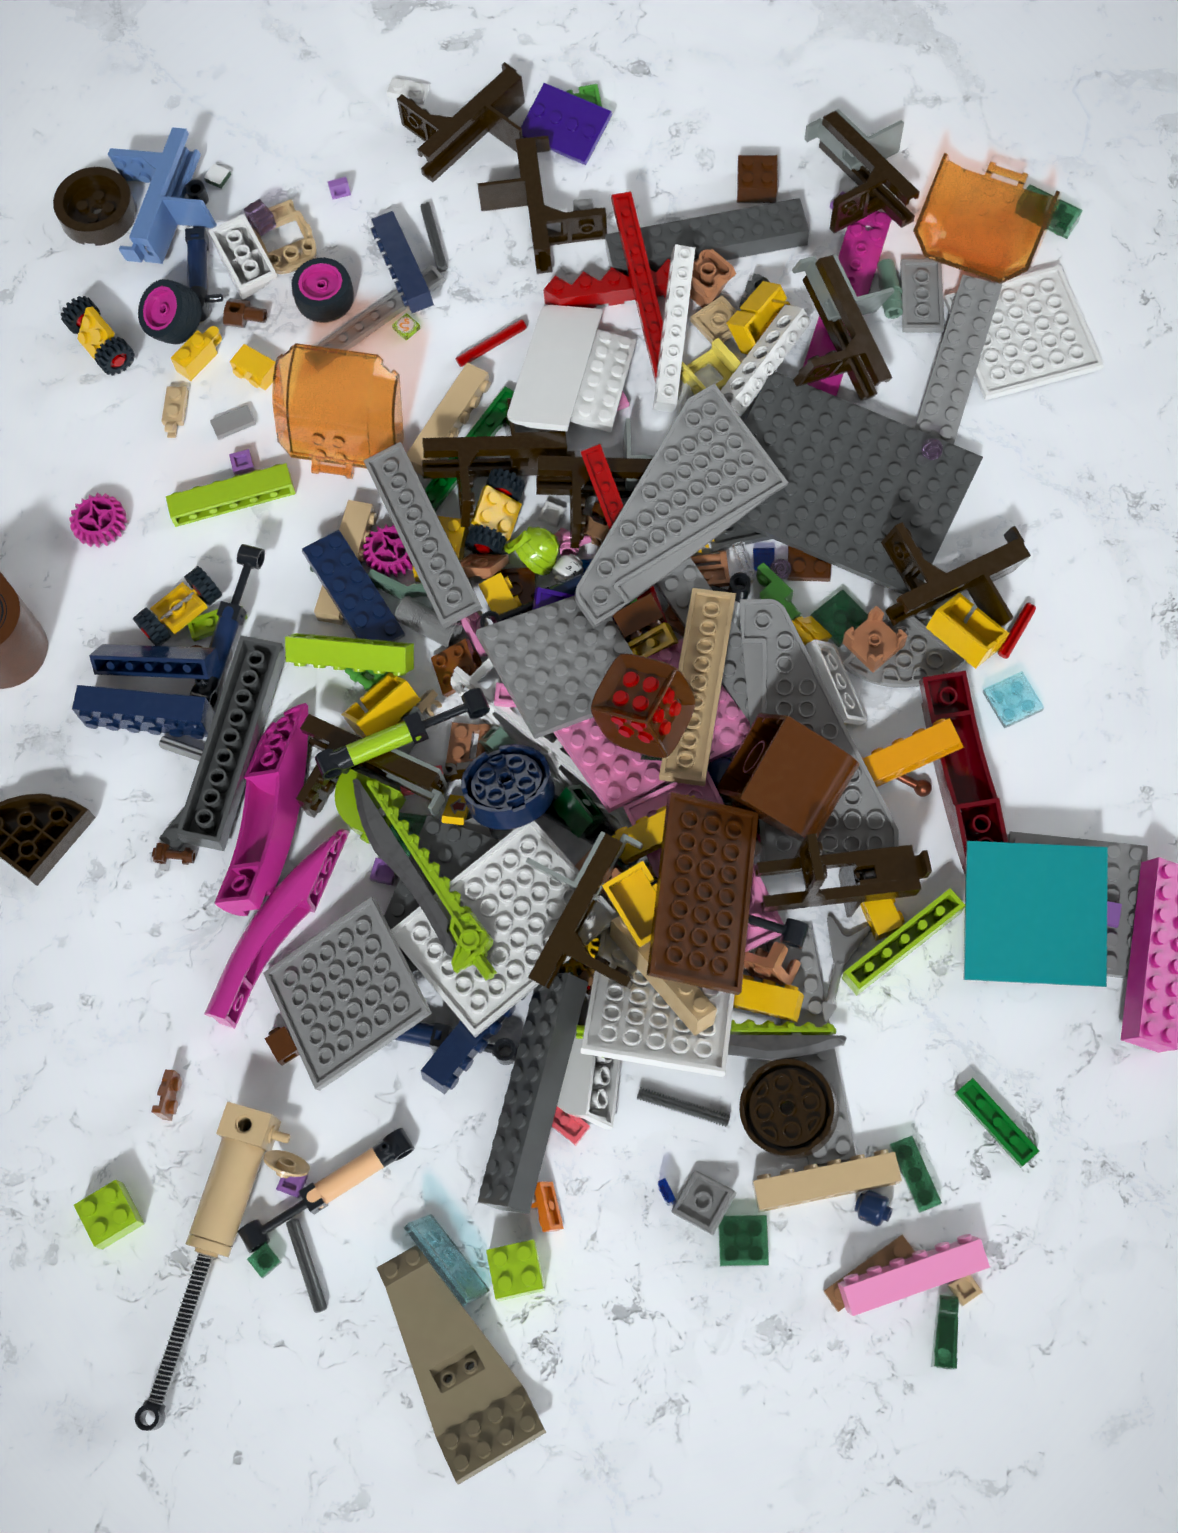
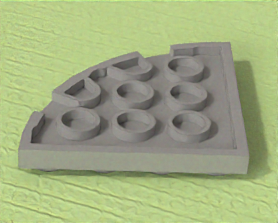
(919, 658)

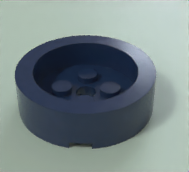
(514, 801)

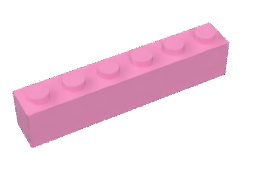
(913, 1274)

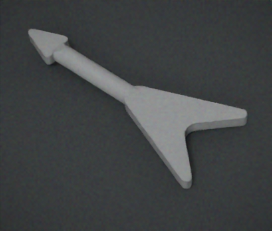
(842, 950)

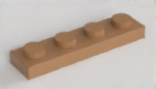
(896, 1249)

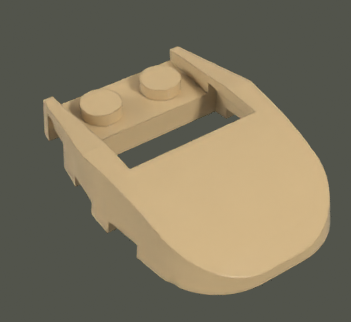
(295, 254)

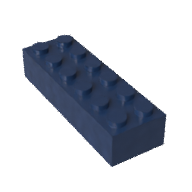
(143, 711)

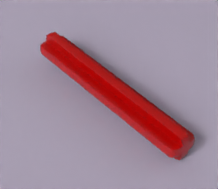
(491, 343)

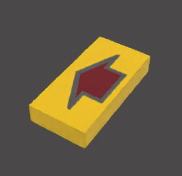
(455, 810)

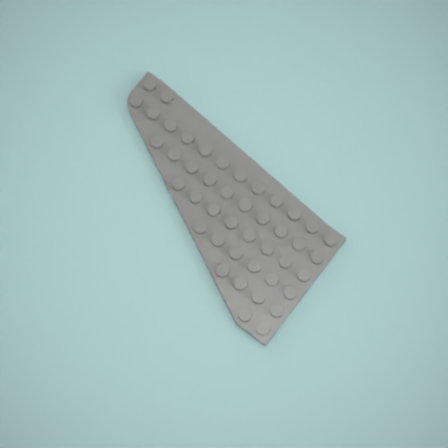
(691, 492)
(786, 682)

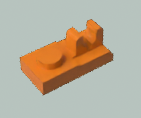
(547, 1207)

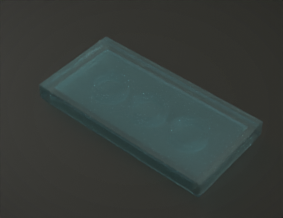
(447, 1259)

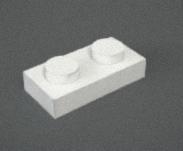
(411, 89)

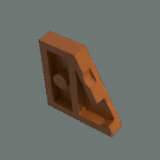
(167, 1091)

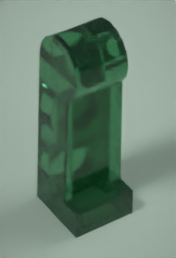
(945, 1333)

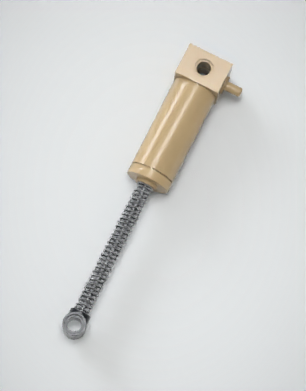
(215, 1227)

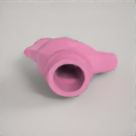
(564, 541)

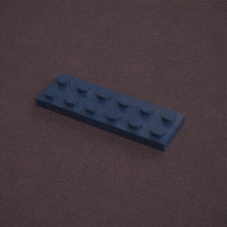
(352, 589)

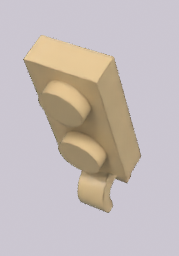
(174, 409)

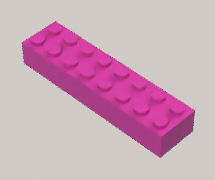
(1152, 980)

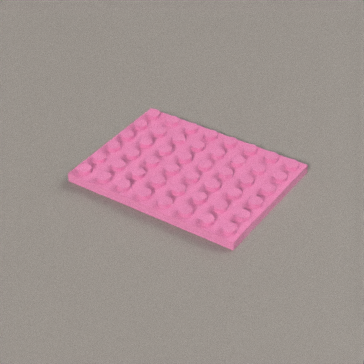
(620, 774)

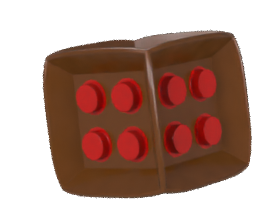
(643, 705)

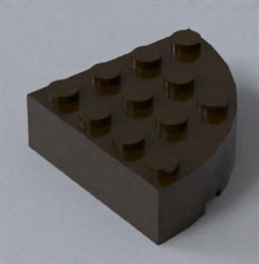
(39, 832)

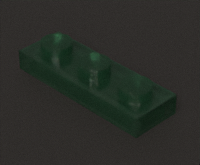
(915, 1174)

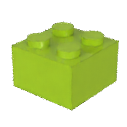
(108, 1214)
(515, 1270)

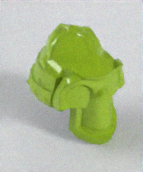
(536, 549)

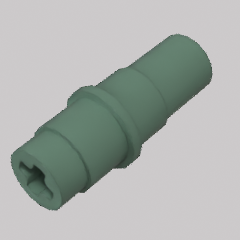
(889, 279)

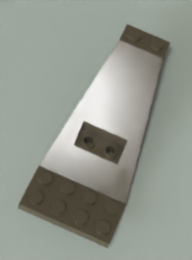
(482, 1409)

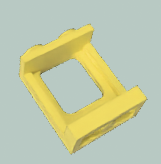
(719, 357)

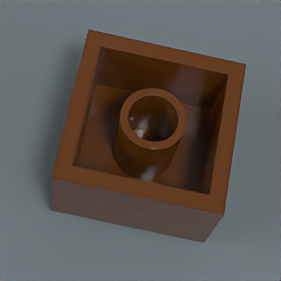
(757, 179)
(638, 617)

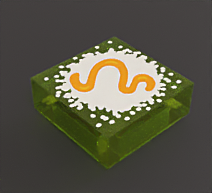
(406, 326)

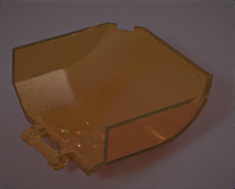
(983, 221)
(335, 407)

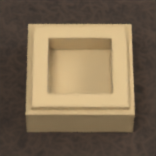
(965, 1289)

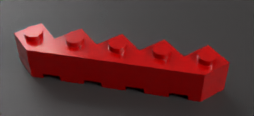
(610, 290)

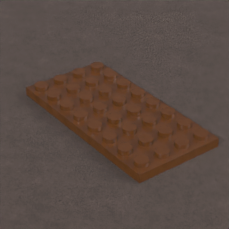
(703, 894)

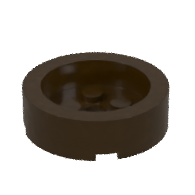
(92, 189)
(808, 1124)

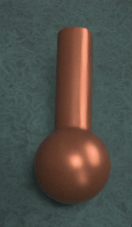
(921, 787)

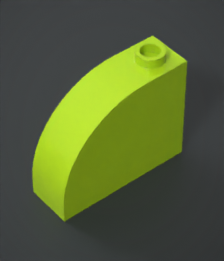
(346, 801)

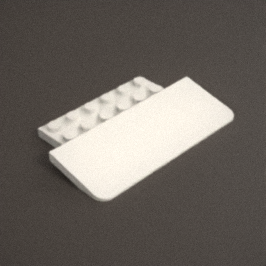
(571, 372)

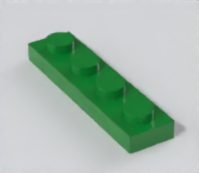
(997, 1122)

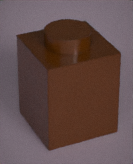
(282, 1045)

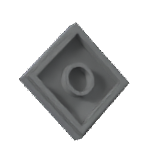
(704, 1202)

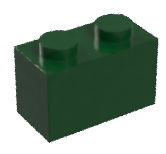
(578, 811)

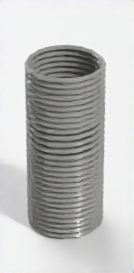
(414, 613)

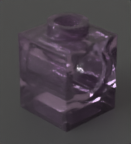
(260, 217)

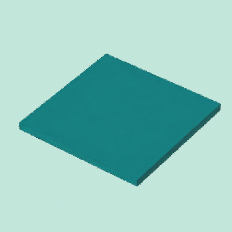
(1036, 913)

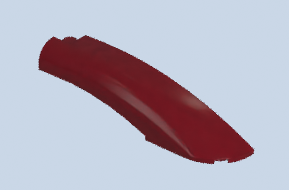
(964, 775)

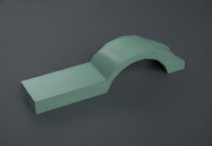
(394, 587)

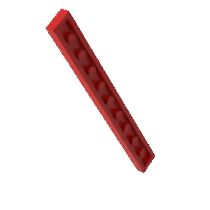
(639, 274)
(608, 495)

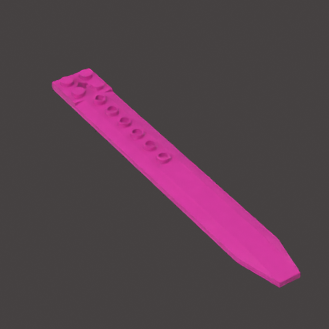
(859, 259)

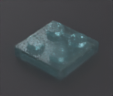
(1013, 699)

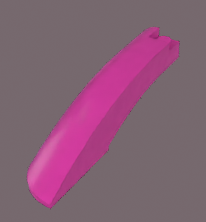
(268, 814)
(270, 926)

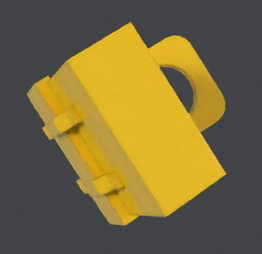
(810, 629)

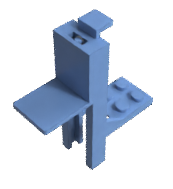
(164, 201)

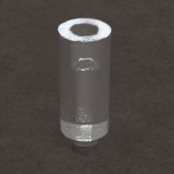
(743, 559)

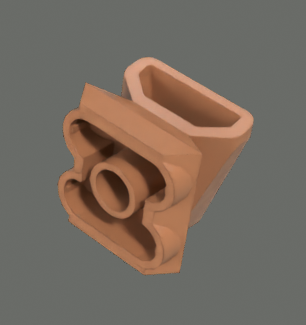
(709, 277)

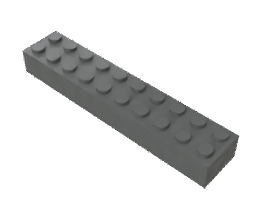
(728, 233)
(231, 743)
(532, 1095)

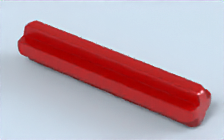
(1017, 630)

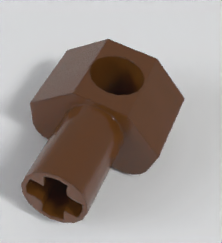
(239, 311)

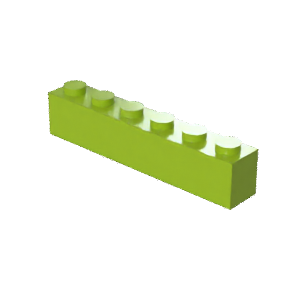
(230, 494)
(349, 653)
(903, 941)

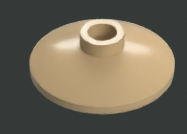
(286, 1163)

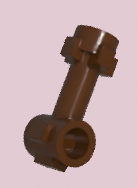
(162, 853)

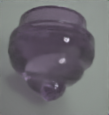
(932, 449)
(781, 568)

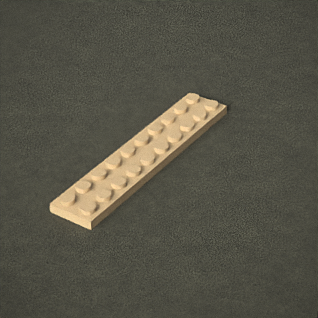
(703, 667)

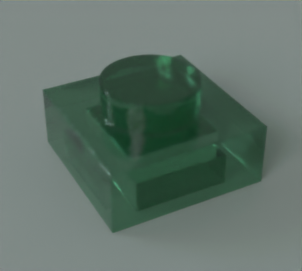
(264, 1260)

